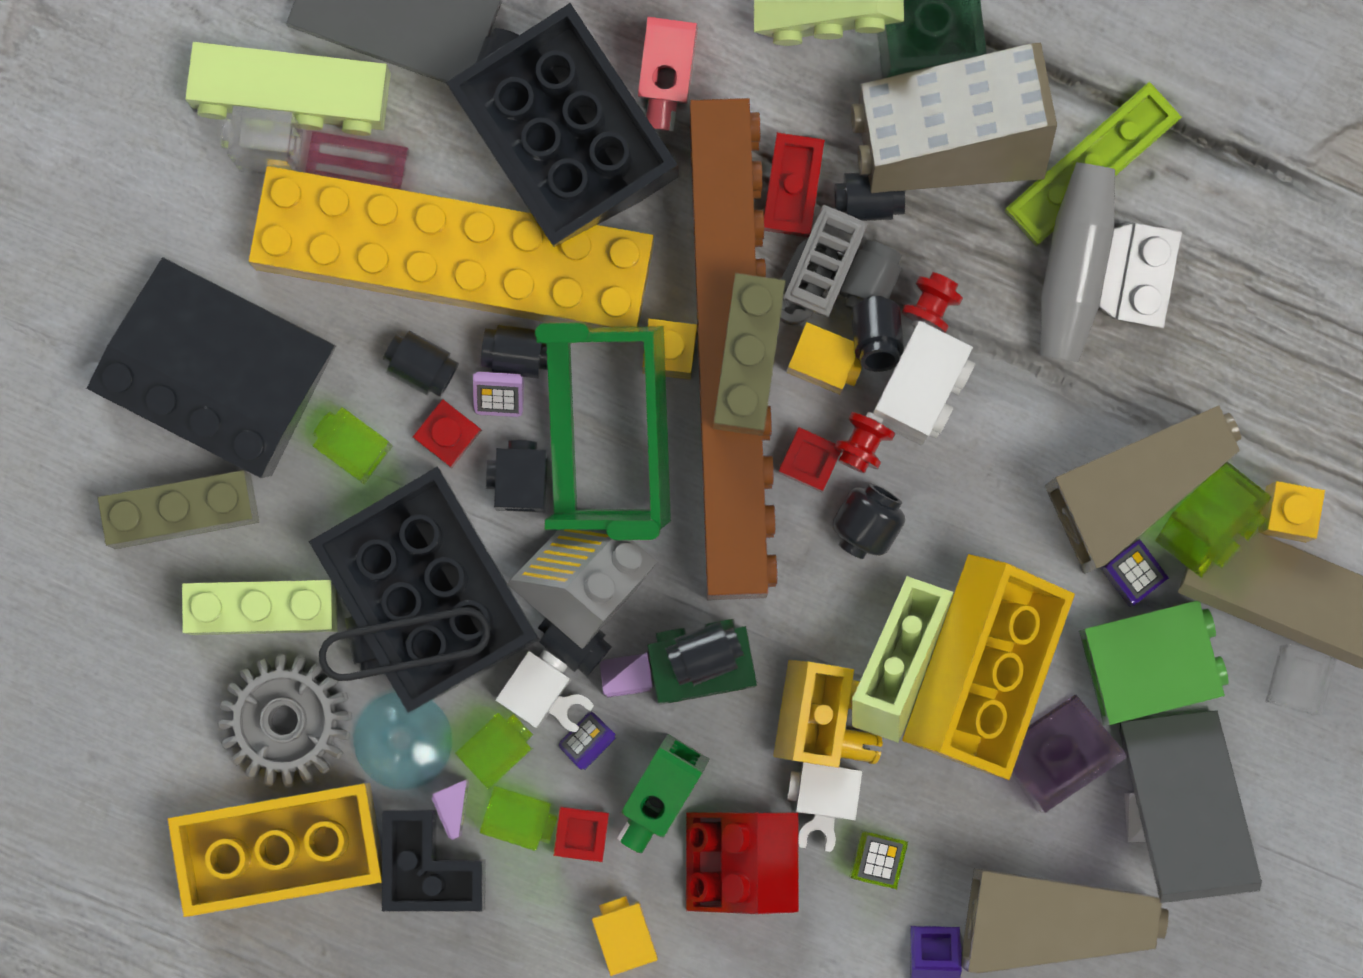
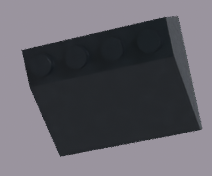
(564, 127)
(212, 368)
(416, 559)

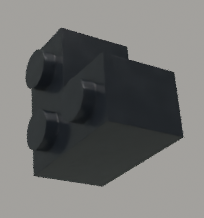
(413, 874)

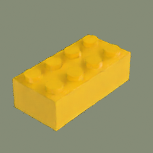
(988, 666)
(276, 849)

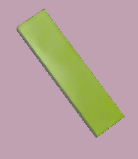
(1110, 145)

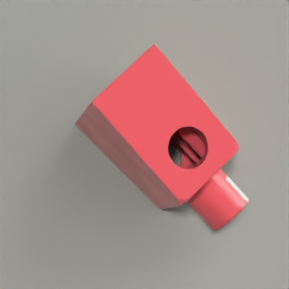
(667, 46)

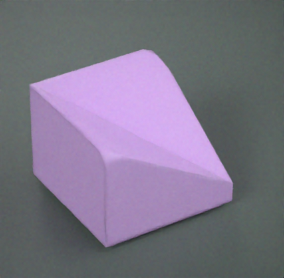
(626, 675)

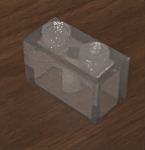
(262, 139)

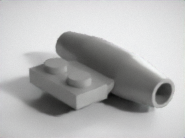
(1101, 266)

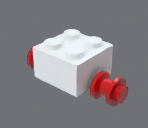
(920, 383)

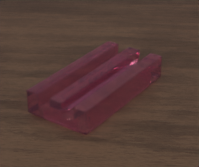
(396, 171)

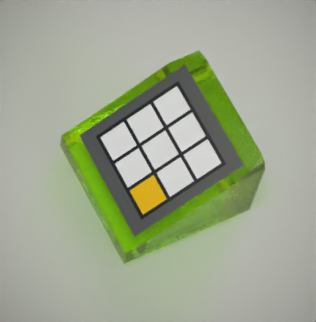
(878, 859)

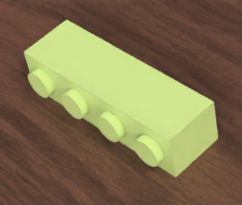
(310, 86)

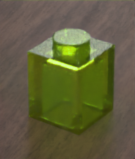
(351, 444)
(496, 749)
(518, 818)

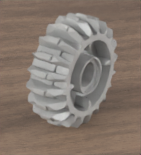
(255, 713)

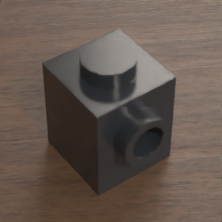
(518, 477)

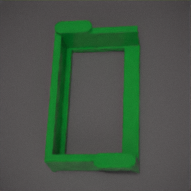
(618, 523)

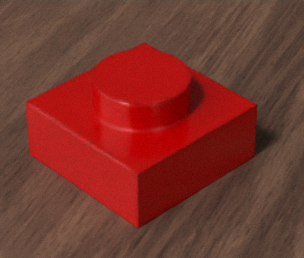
(447, 433)
(810, 460)
(581, 834)

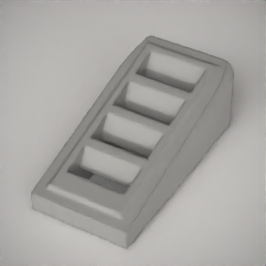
(839, 221)

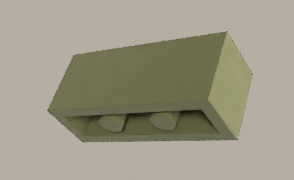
(749, 354)
(178, 509)

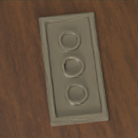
(1287, 595)

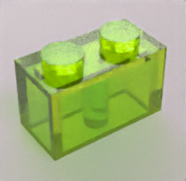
(1214, 519)

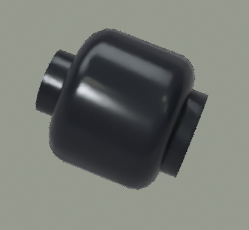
(868, 521)

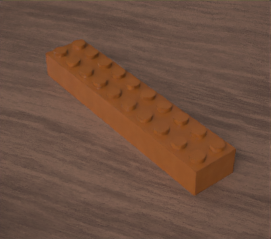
(724, 244)

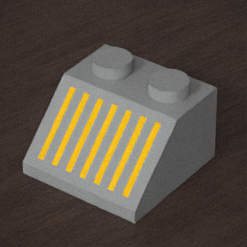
(582, 580)

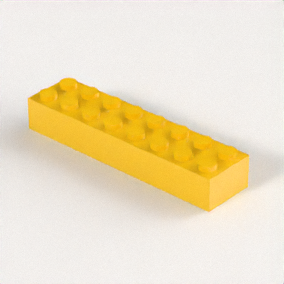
(446, 251)

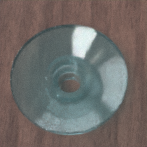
(408, 767)

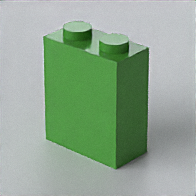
(1154, 662)

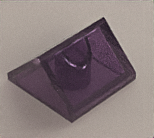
(1064, 754)

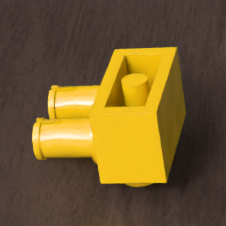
(816, 715)

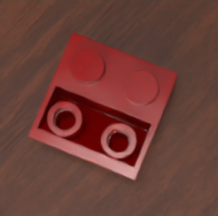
(742, 862)

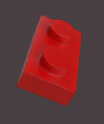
(793, 184)

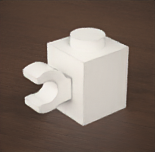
(537, 691)
(827, 794)

